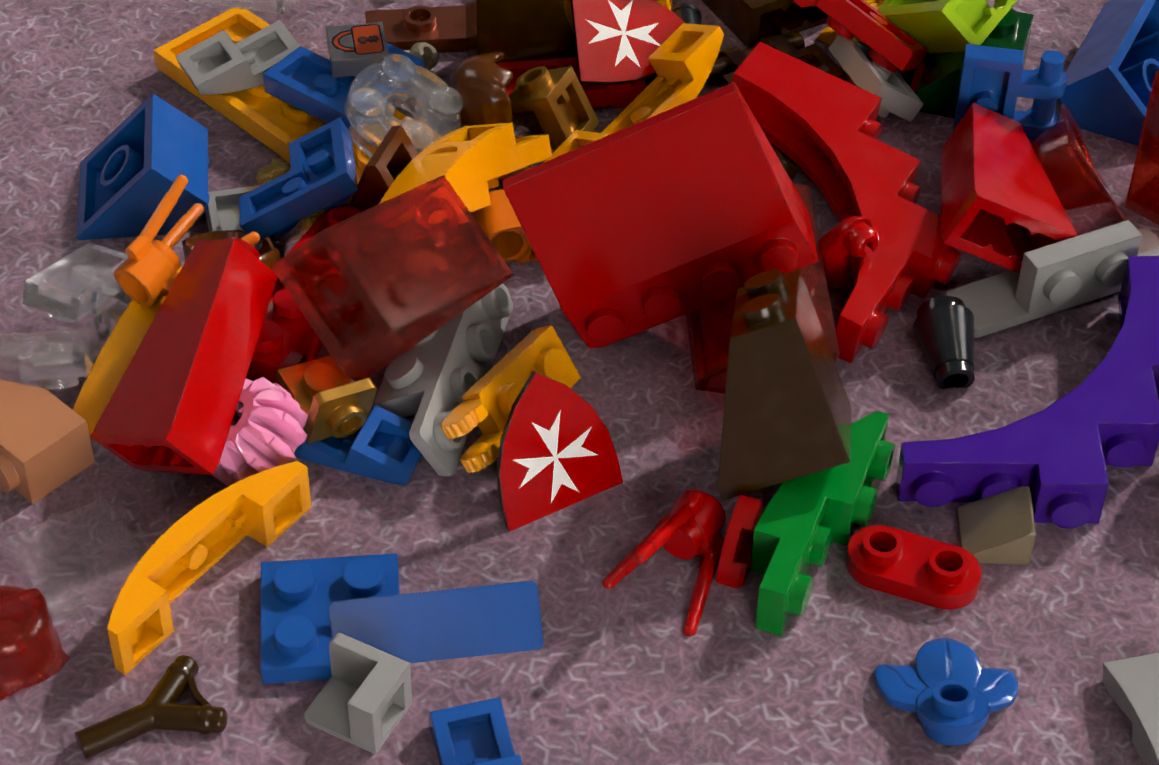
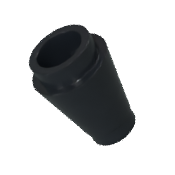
(947, 340)

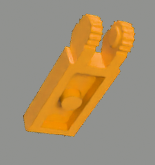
(492, 396)

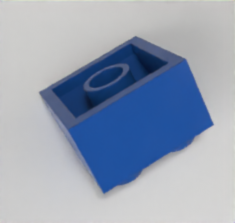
(136, 167)

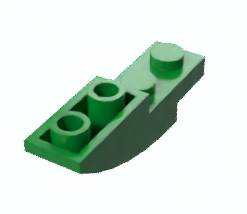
(811, 514)

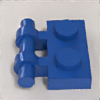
(997, 77)

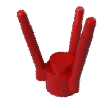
(684, 532)

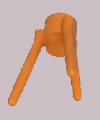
(153, 263)

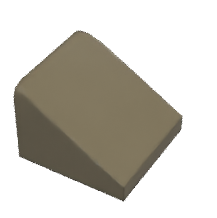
(999, 527)

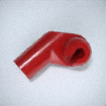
(842, 241)

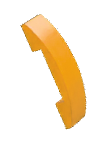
(682, 70)
(255, 507)

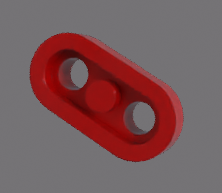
(913, 567)

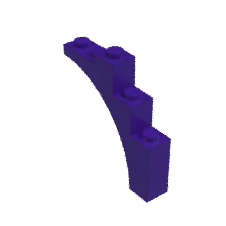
(1067, 445)

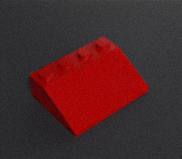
(662, 217)

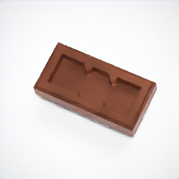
(437, 26)

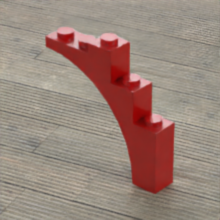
(834, 140)

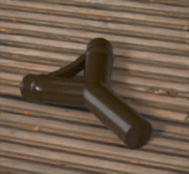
(157, 712)

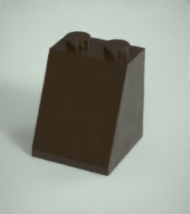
(782, 390)

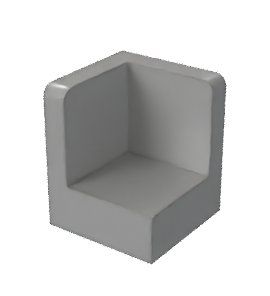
(363, 696)

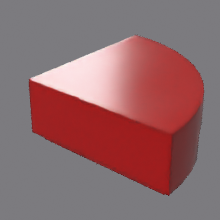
(740, 534)

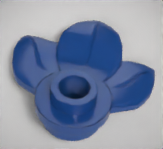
(947, 690)

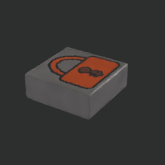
(355, 47)

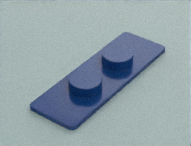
(445, 622)

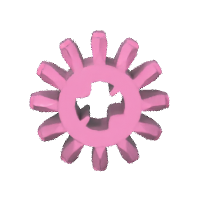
(262, 432)

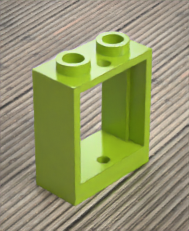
(946, 23)

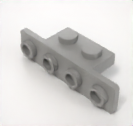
(1056, 277)
(440, 370)

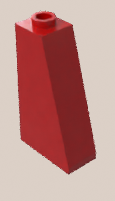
(997, 192)
(191, 364)

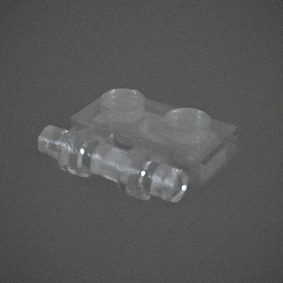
(80, 286)

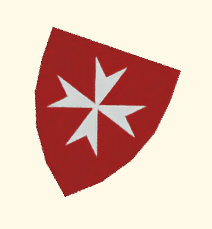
(618, 38)
(552, 453)

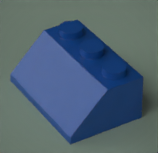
(1115, 70)

